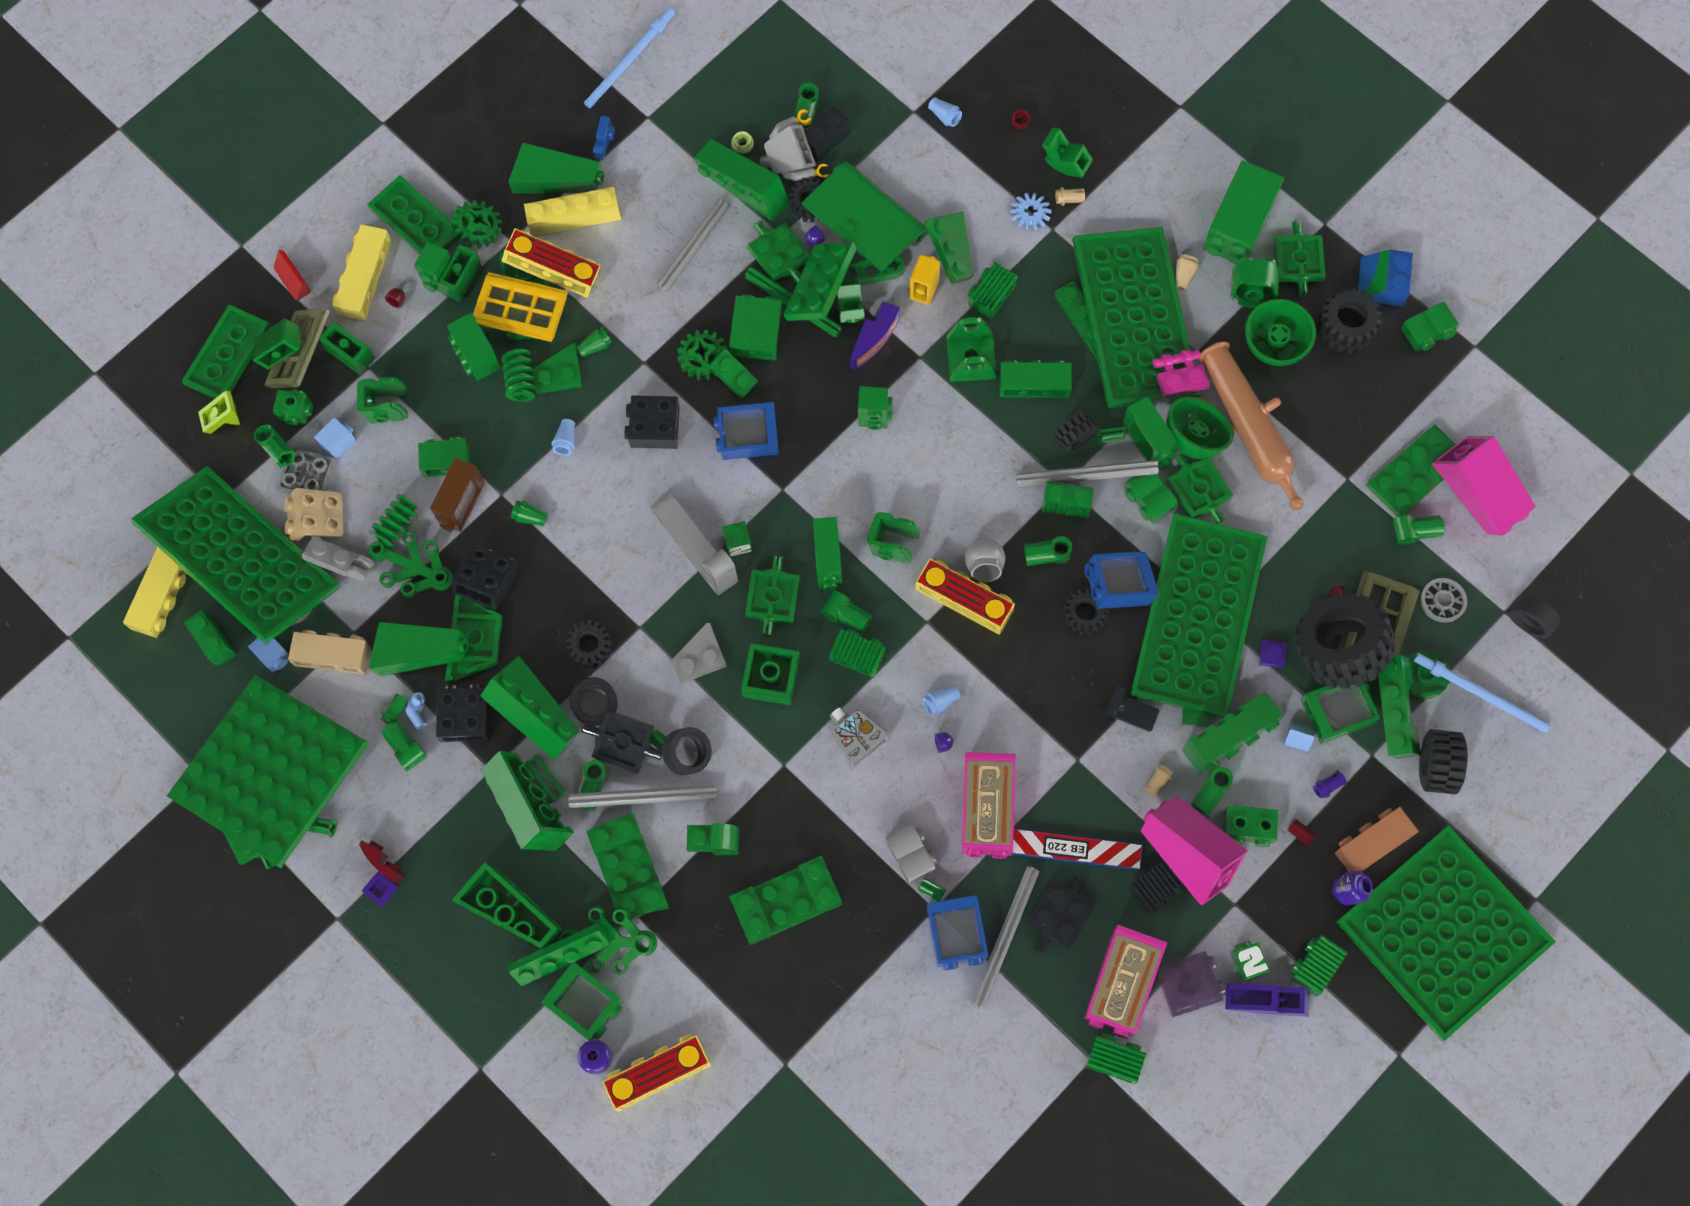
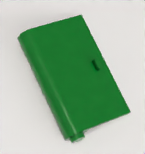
(864, 215)

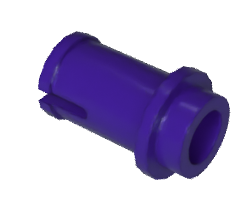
(1329, 784)

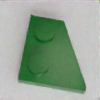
(558, 372)

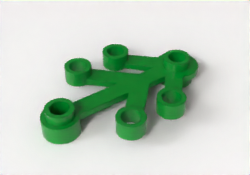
(413, 567)
(618, 941)

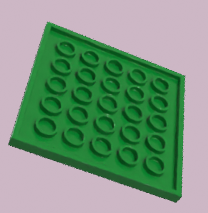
(268, 771)
(1446, 933)

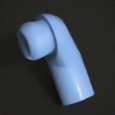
(414, 710)

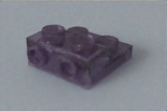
(1190, 984)

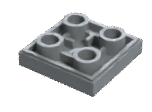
(307, 471)

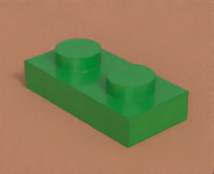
(732, 373)

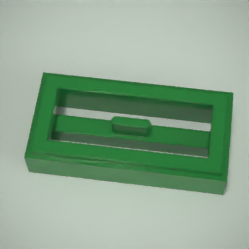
(553, 798)

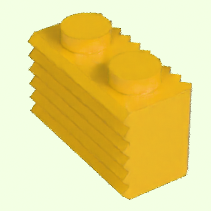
(924, 279)

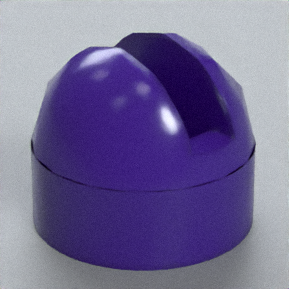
(814, 236)
(943, 741)

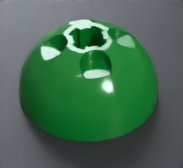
(1286, 324)
(1199, 428)

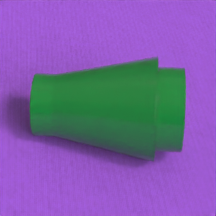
(594, 342)
(526, 513)

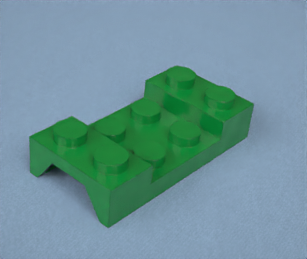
(627, 867)
(786, 900)

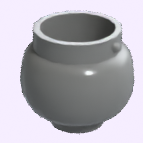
(985, 560)

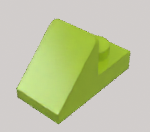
(218, 412)

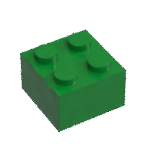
(472, 347)
(770, 674)

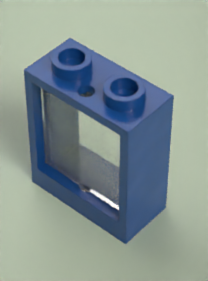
(744, 431)
(1121, 580)
(957, 932)

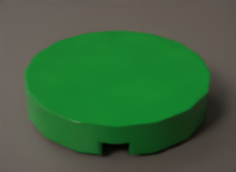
(1425, 684)

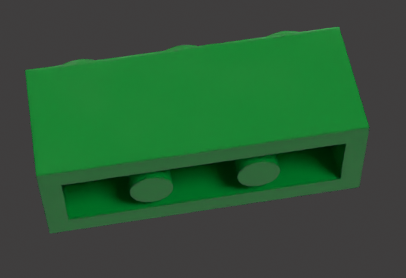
(1035, 379)

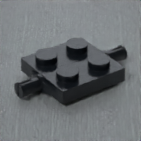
(622, 741)
(1060, 914)

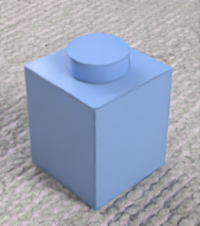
(335, 438)

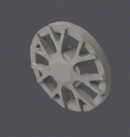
(1443, 600)

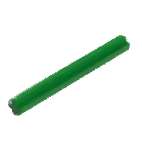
(785, 295)

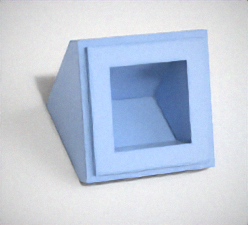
(1299, 736)

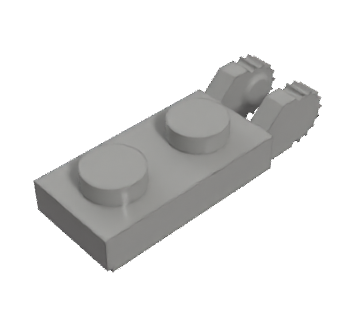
(336, 559)

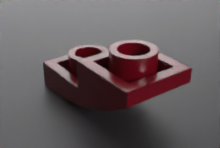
(376, 857)

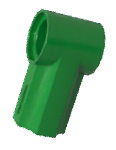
(808, 104)
(274, 445)
(1411, 529)
(1045, 551)
(840, 609)
(406, 750)
(591, 785)
(1212, 793)

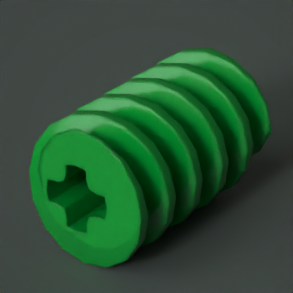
(517, 376)
(394, 520)

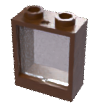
(457, 495)

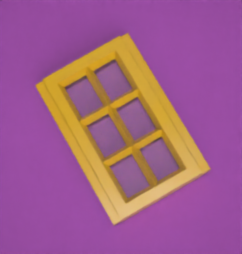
(520, 306)

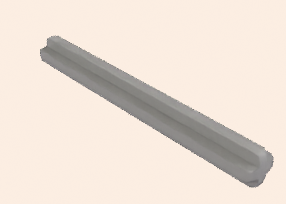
(692, 245)

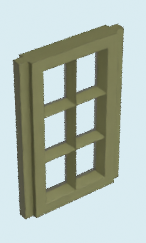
(320, 316)
(1403, 615)

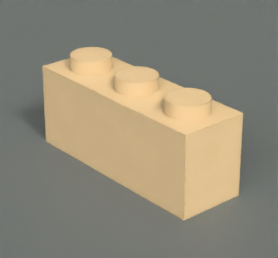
(329, 652)

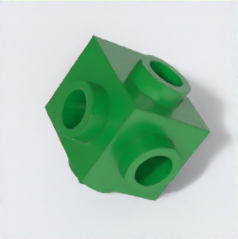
(292, 406)

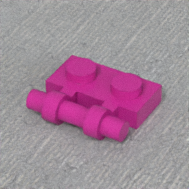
(1182, 380)

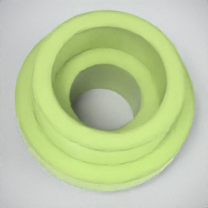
(742, 137)

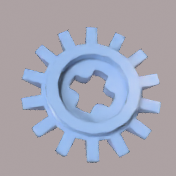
(1024, 217)

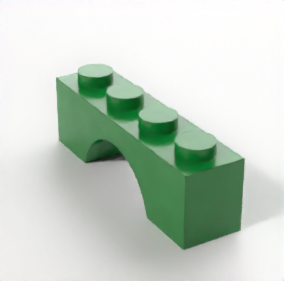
(1400, 730)

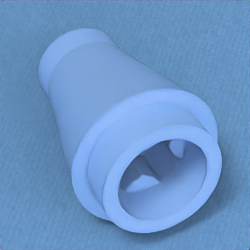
(946, 112)
(564, 439)
(939, 700)

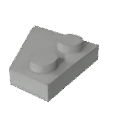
(699, 656)

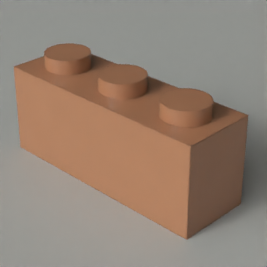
(1376, 840)

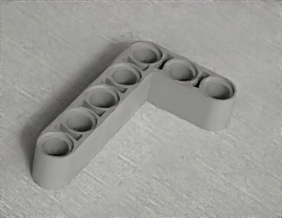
(712, 565)

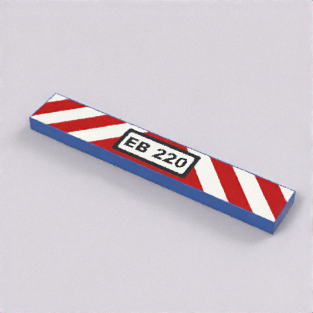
(1077, 849)

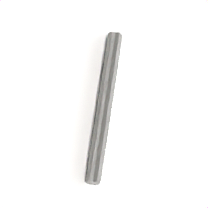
(1087, 473)
(642, 796)
(1005, 937)

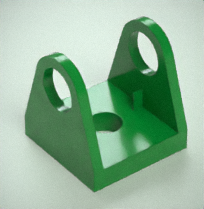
(974, 340)

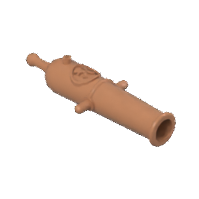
(1251, 420)

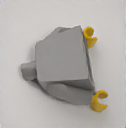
(789, 150)

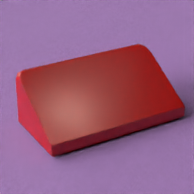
(290, 276)

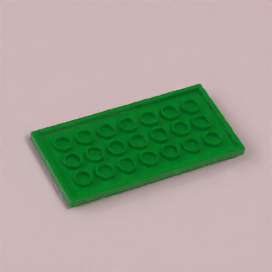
(1131, 311)
(235, 554)
(1199, 616)

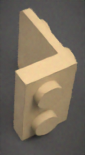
(313, 514)

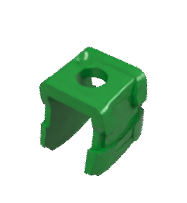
(367, 392)
(885, 522)

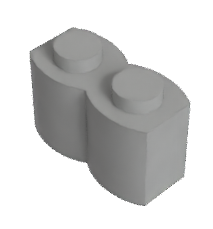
(910, 853)

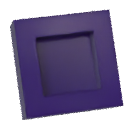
(1272, 654)
(379, 889)

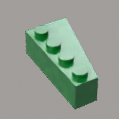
(743, 179)
(530, 708)
(1232, 733)
(524, 804)
(506, 905)

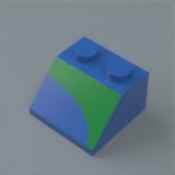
(1386, 276)

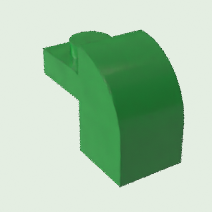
(1064, 156)
(850, 301)
(715, 838)

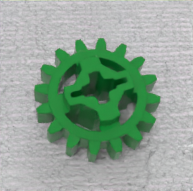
(475, 220)
(692, 357)

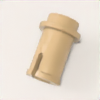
(1069, 196)
(1158, 781)

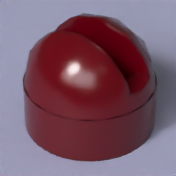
(1019, 115)
(395, 297)

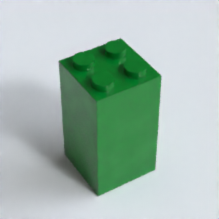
(1243, 212)

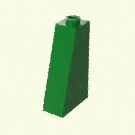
(553, 172)
(414, 647)

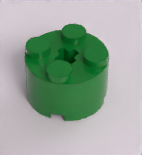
(1254, 281)

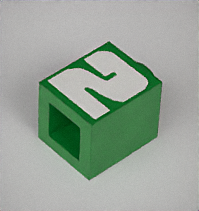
(737, 539)
(1249, 961)

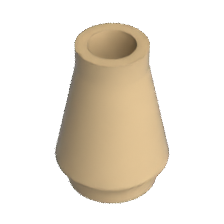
(1185, 271)

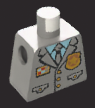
(856, 736)

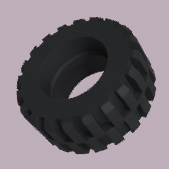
(1350, 664)

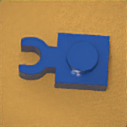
(604, 133)

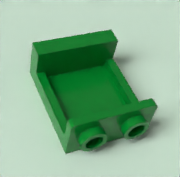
(755, 327)

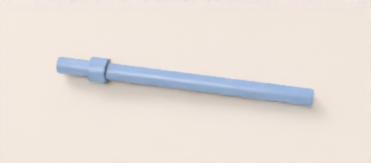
(657, 27)
(1439, 669)

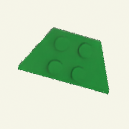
(483, 634)

